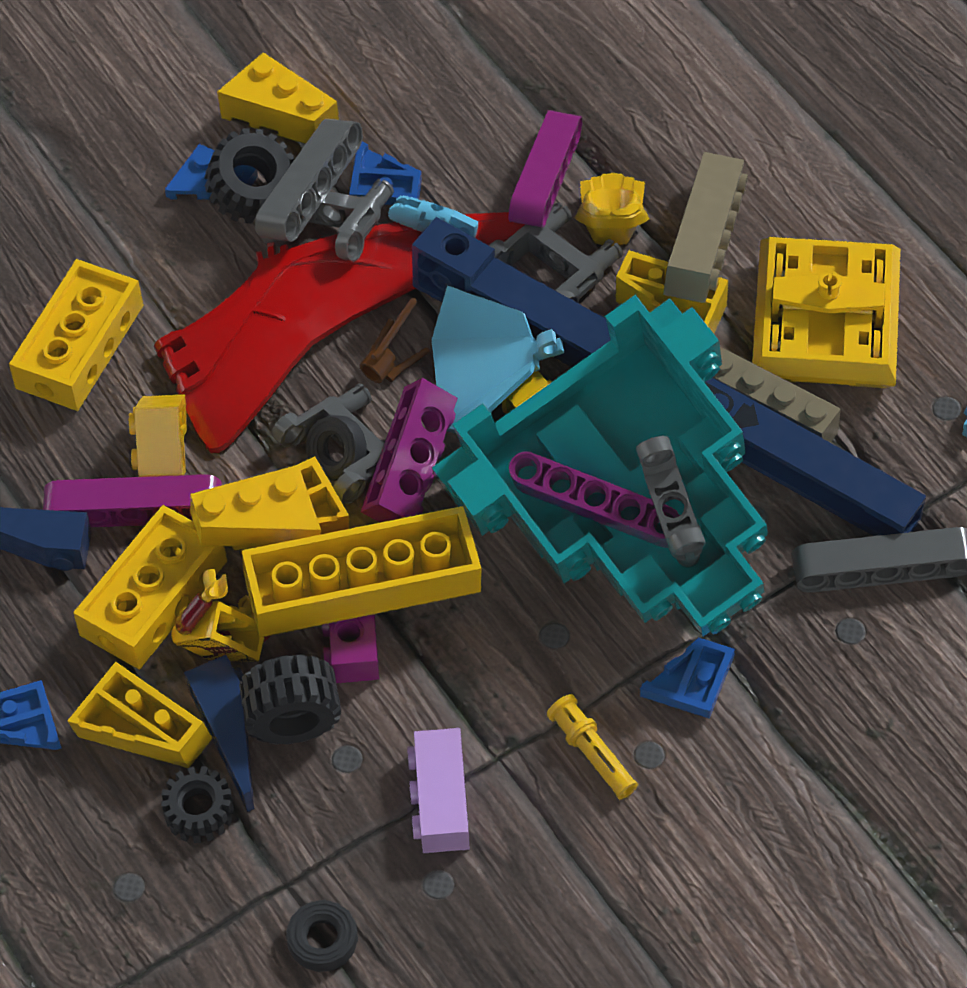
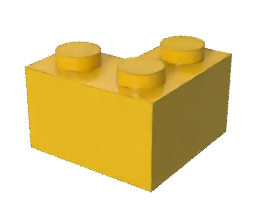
(159, 433)

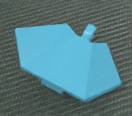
(485, 350)

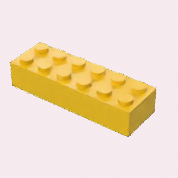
(361, 571)

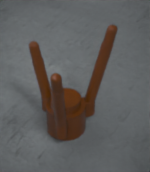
(380, 360)

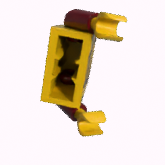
(215, 628)

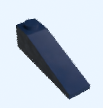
(46, 536)
(219, 703)

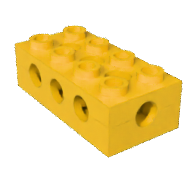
(76, 334)
(147, 588)

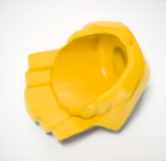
(611, 207)

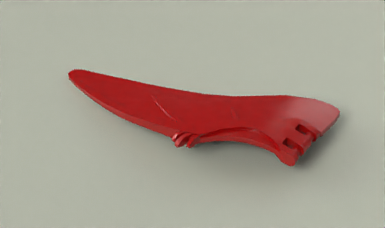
(290, 302)

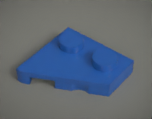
(372, 166)
(192, 174)
(692, 679)
(27, 718)

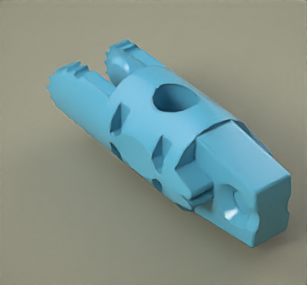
(420, 213)

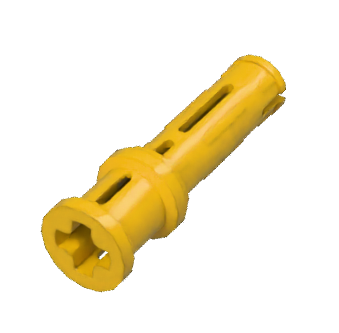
(585, 730)

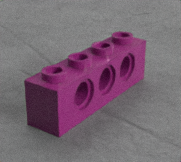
(406, 434)
(354, 659)

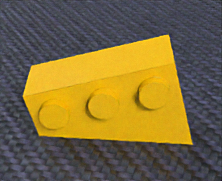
(255, 510)
(139, 719)

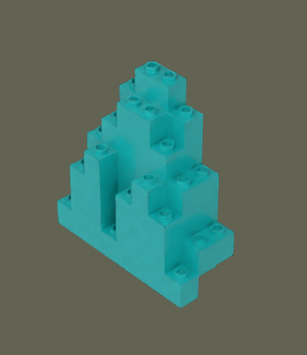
(592, 421)

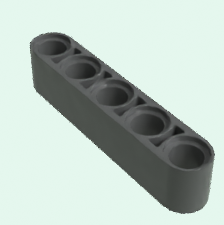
(308, 180)
(880, 560)

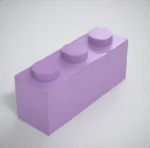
(439, 790)

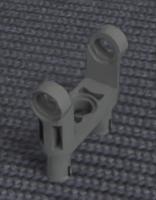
(354, 218)
(579, 269)
(295, 429)
(665, 484)

